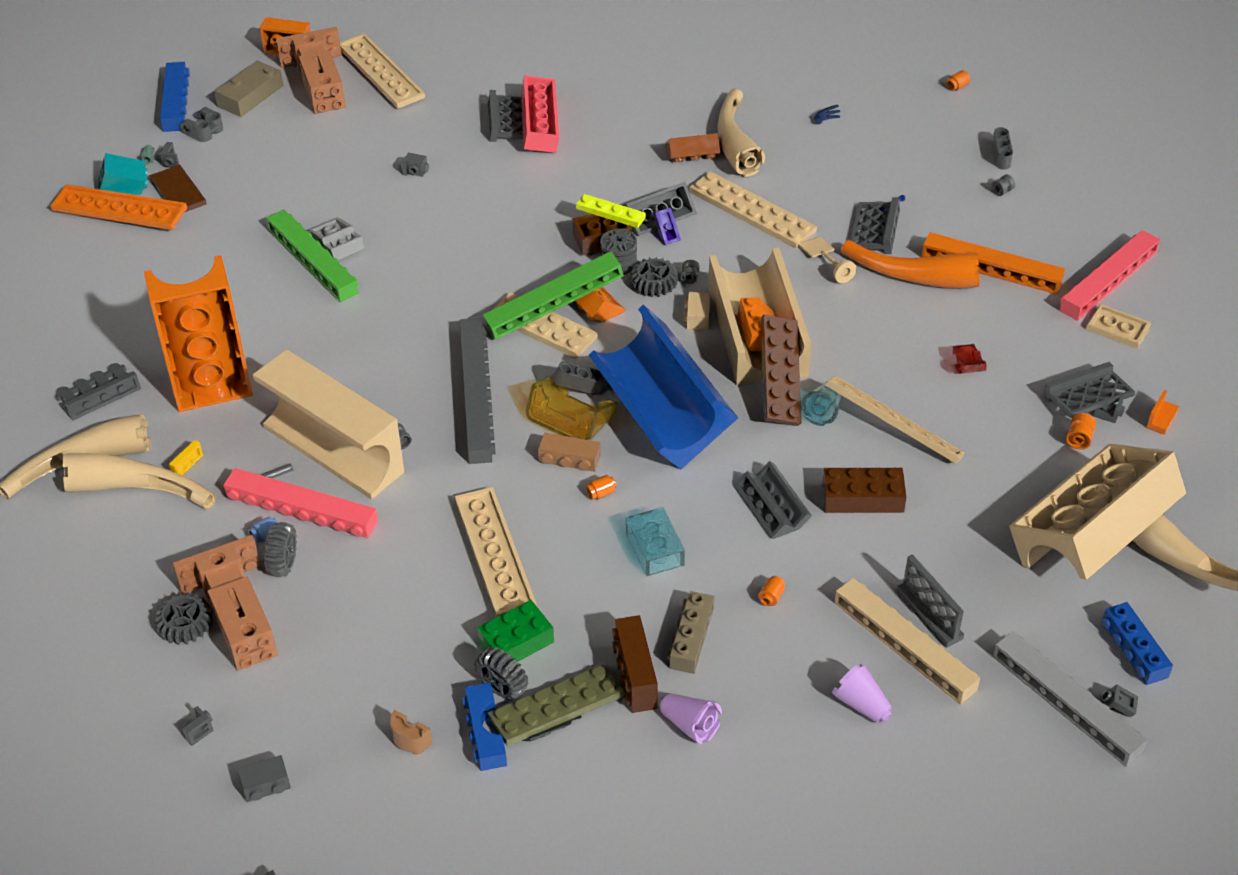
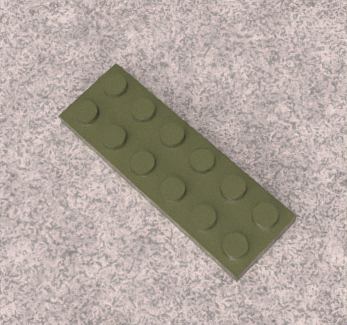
(555, 704)

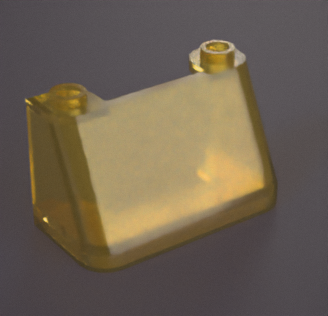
(565, 415)

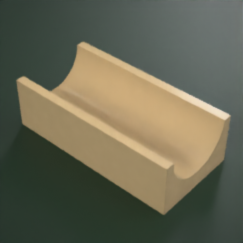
(775, 289)
(332, 424)
(1100, 507)

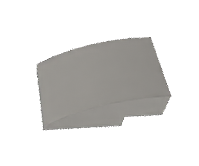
(338, 238)

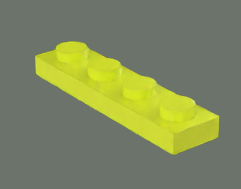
(610, 210)

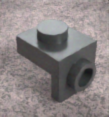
(168, 155)

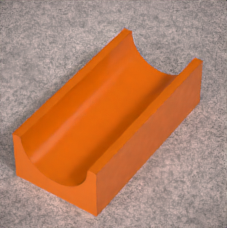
(200, 339)

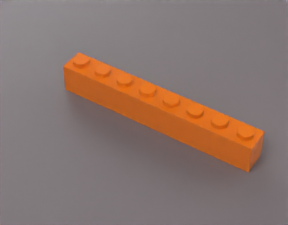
(999, 263)

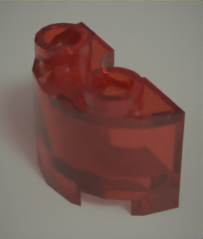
(968, 359)

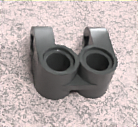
(202, 129)

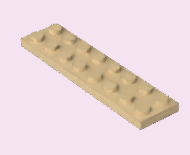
(381, 70)
(753, 209)
(494, 550)

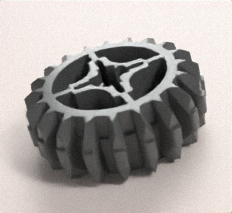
(654, 276)
(280, 549)
(183, 618)
(503, 672)

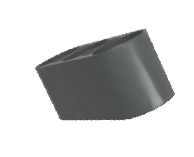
(1002, 148)
(579, 378)

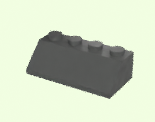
(675, 197)

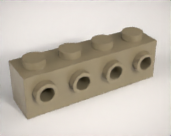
(691, 632)

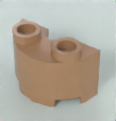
(409, 737)

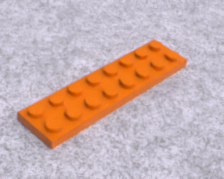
(119, 206)

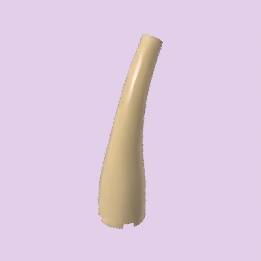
(737, 146)
(113, 438)
(106, 472)
(1171, 546)

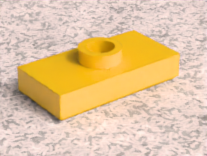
(186, 458)

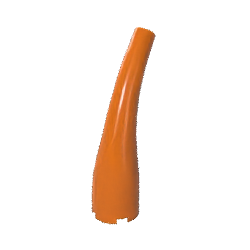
(941, 271)

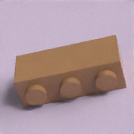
(569, 452)

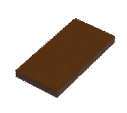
(177, 186)

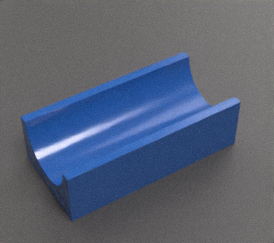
(666, 391)

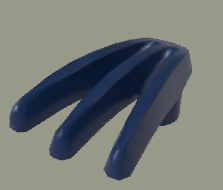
(825, 114)

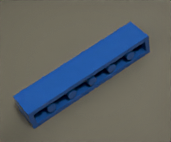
(174, 96)

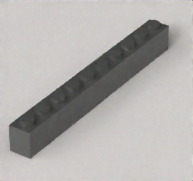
(476, 392)

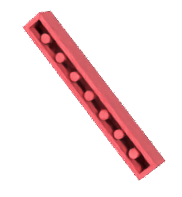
(1109, 275)
(301, 503)

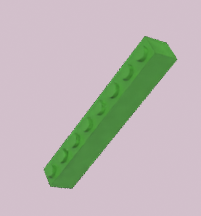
(313, 255)
(553, 295)

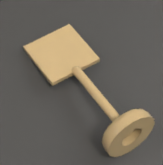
(843, 271)

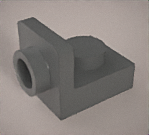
(1110, 412)
(1121, 700)
(198, 728)

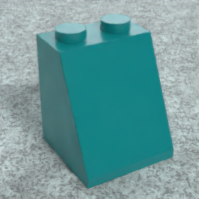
(122, 175)

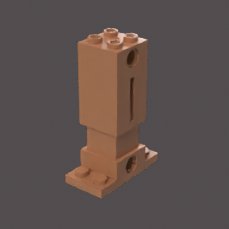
(314, 58)
(232, 598)

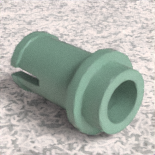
(147, 155)

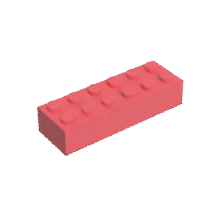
(539, 114)

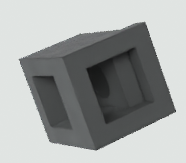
(415, 164)

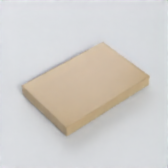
(1118, 326)

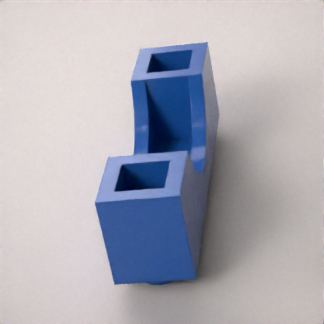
(489, 747)

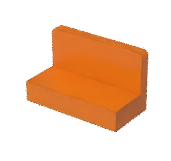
(1162, 415)

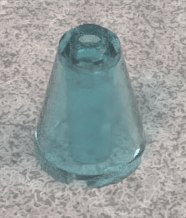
(821, 405)

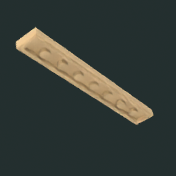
(895, 419)

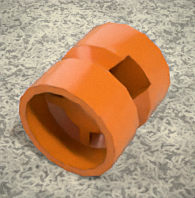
(1081, 431)

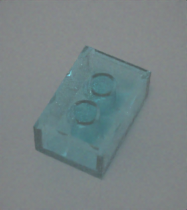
(655, 541)

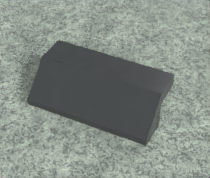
(773, 501)

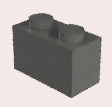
(264, 778)

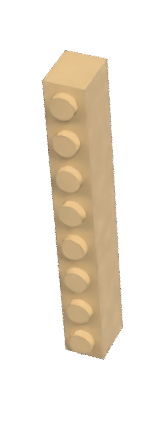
(907, 641)

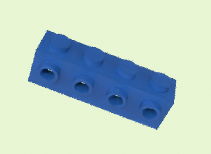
(1136, 643)

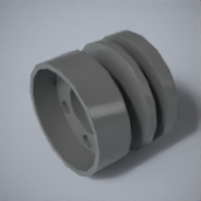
(623, 246)

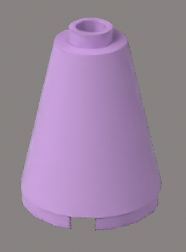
(863, 694)
(692, 715)

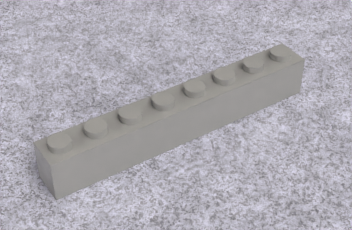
(1070, 698)

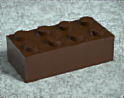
(864, 490)
(635, 664)

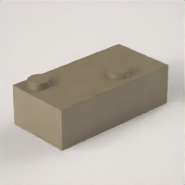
(248, 88)

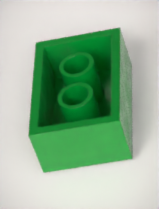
(517, 631)

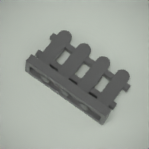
(101, 396)

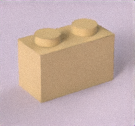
(698, 311)

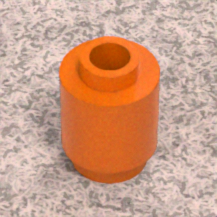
(958, 80)
(601, 487)
(771, 591)

